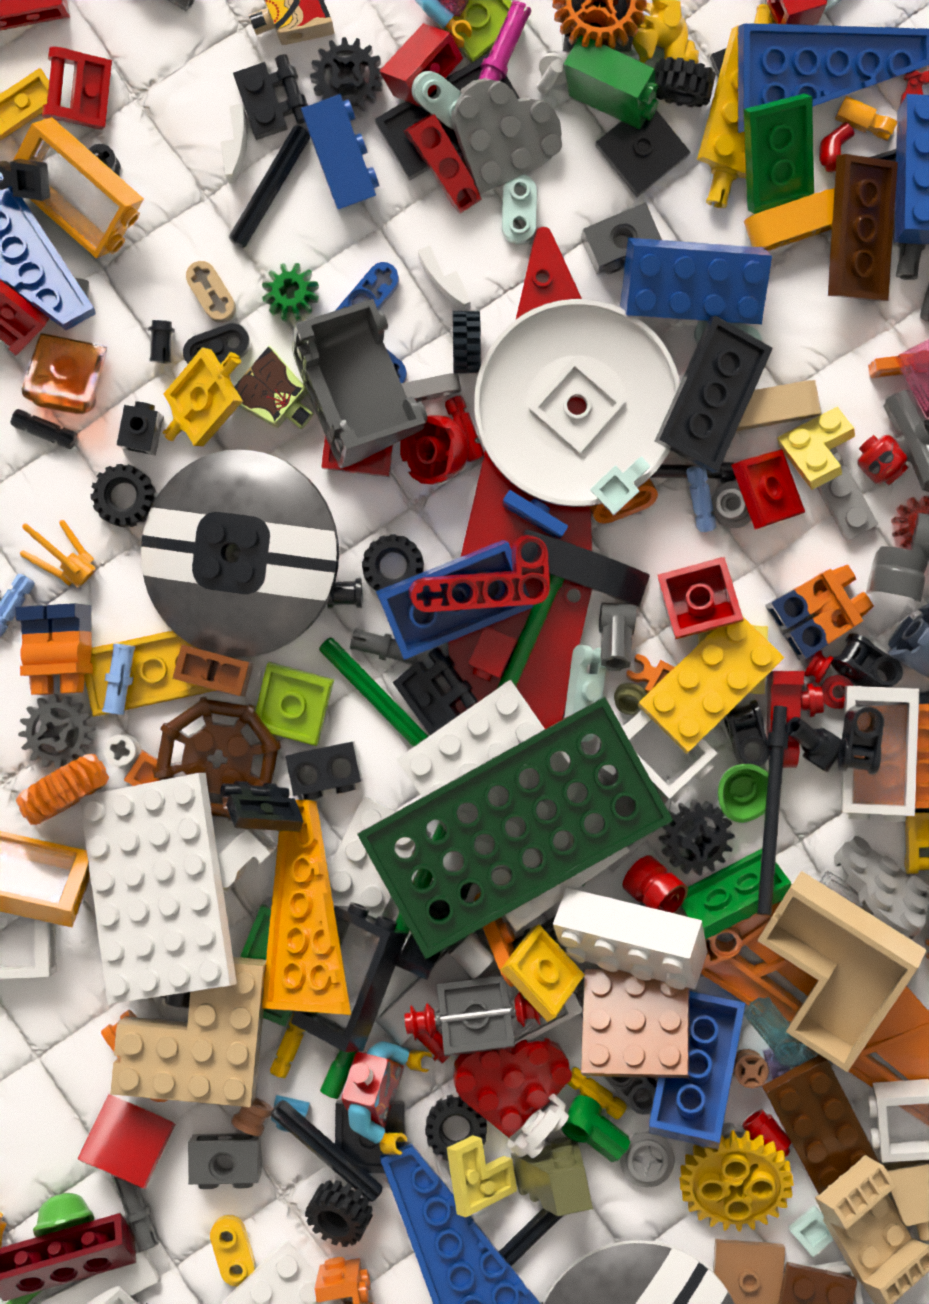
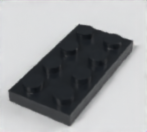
(406, 114)
(713, 394)

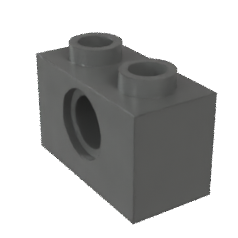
(599, 242)
(240, 1147)

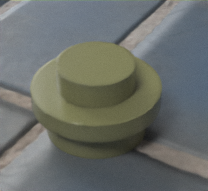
(627, 697)

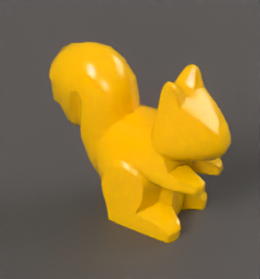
(665, 30)

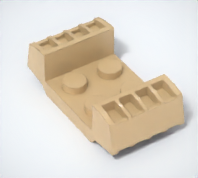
(871, 1232)

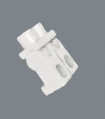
(241, 851)

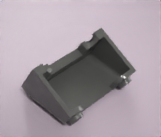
(354, 382)

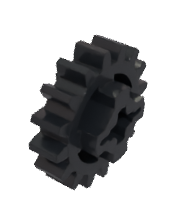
(354, 62)
(706, 847)

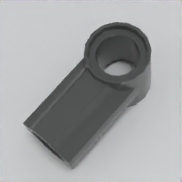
(617, 627)

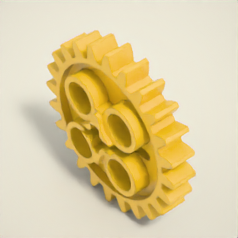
(736, 1182)

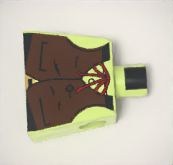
(273, 392)

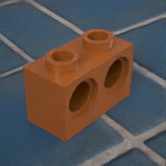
(213, 671)

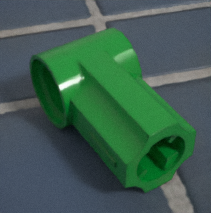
(590, 1127)

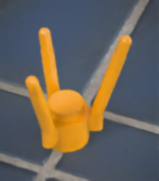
(75, 568)

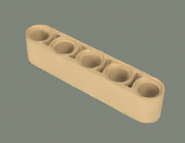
(781, 405)

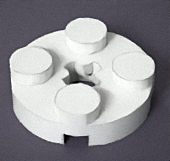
(538, 1127)

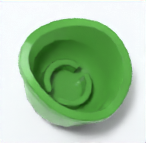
(743, 792)
(61, 1213)

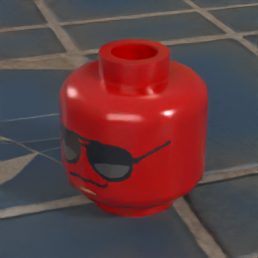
(882, 459)

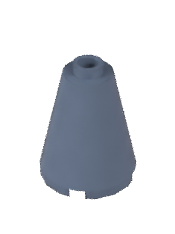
(911, 642)

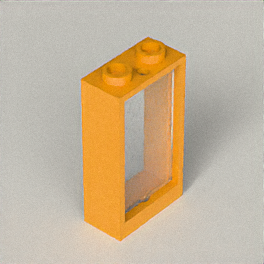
(84, 191)
(42, 879)

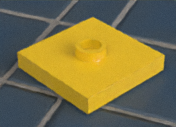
(542, 972)

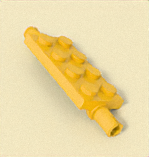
(721, 143)

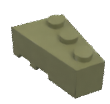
(555, 1177)

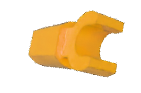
(865, 118)

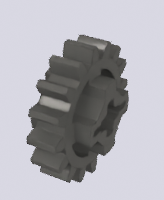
(50, 719)

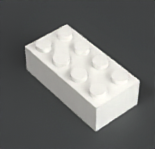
(631, 938)

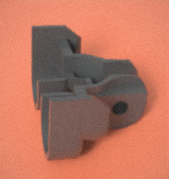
(900, 569)

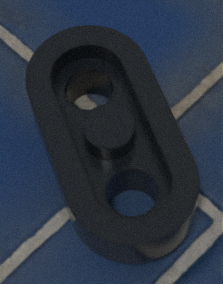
(217, 340)

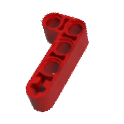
(479, 583)

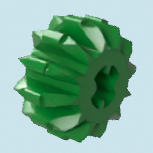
(279, 288)

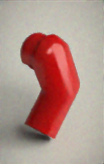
(831, 146)

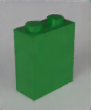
(611, 82)

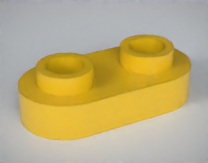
(232, 1252)

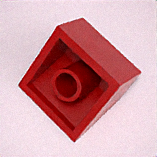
(699, 598)

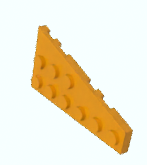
(303, 941)

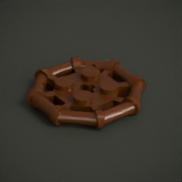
(218, 737)

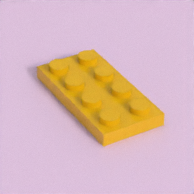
(710, 682)

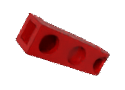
(444, 162)
(785, 689)

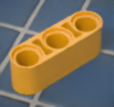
(791, 221)

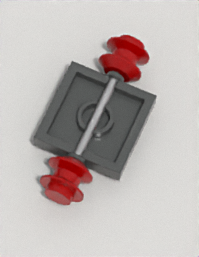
(472, 1016)

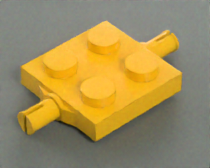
(202, 397)

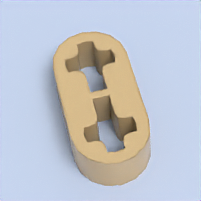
(204, 295)

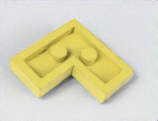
(810, 445)
(476, 1182)

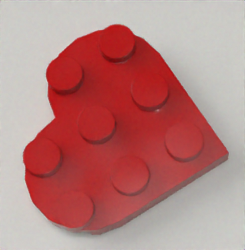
(511, 1082)

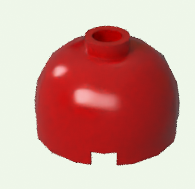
(436, 451)

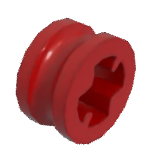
(818, 666)

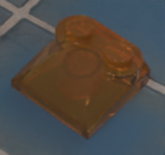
(64, 374)

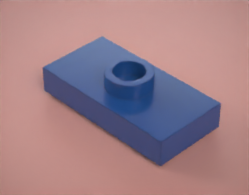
(535, 513)

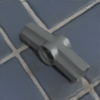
(912, 432)

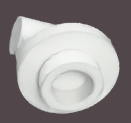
(552, 72)

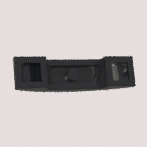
(590, 569)

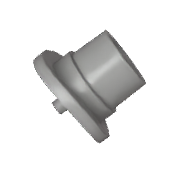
(730, 506)

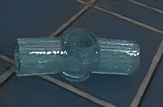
(772, 1027)

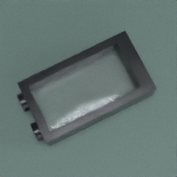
(369, 958)

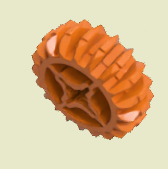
(611, 30)
(62, 789)

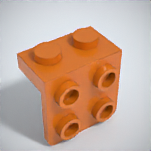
(343, 1279)

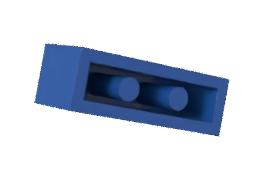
(340, 151)

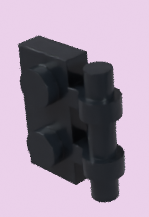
(260, 100)
(425, 695)
(261, 807)

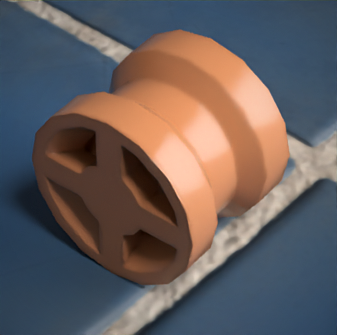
(754, 1074)
(252, 1118)

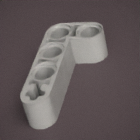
(457, 963)

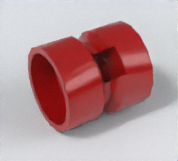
(651, 884)

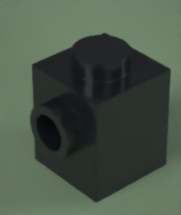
(140, 428)

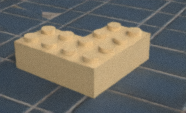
(854, 958)
(201, 1059)

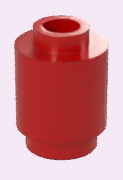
(764, 1124)

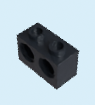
(322, 761)

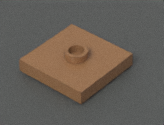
(750, 1270)

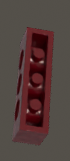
(66, 1256)

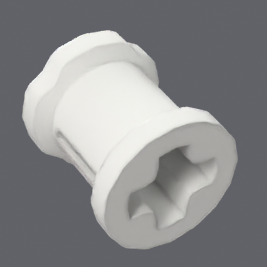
(113, 755)

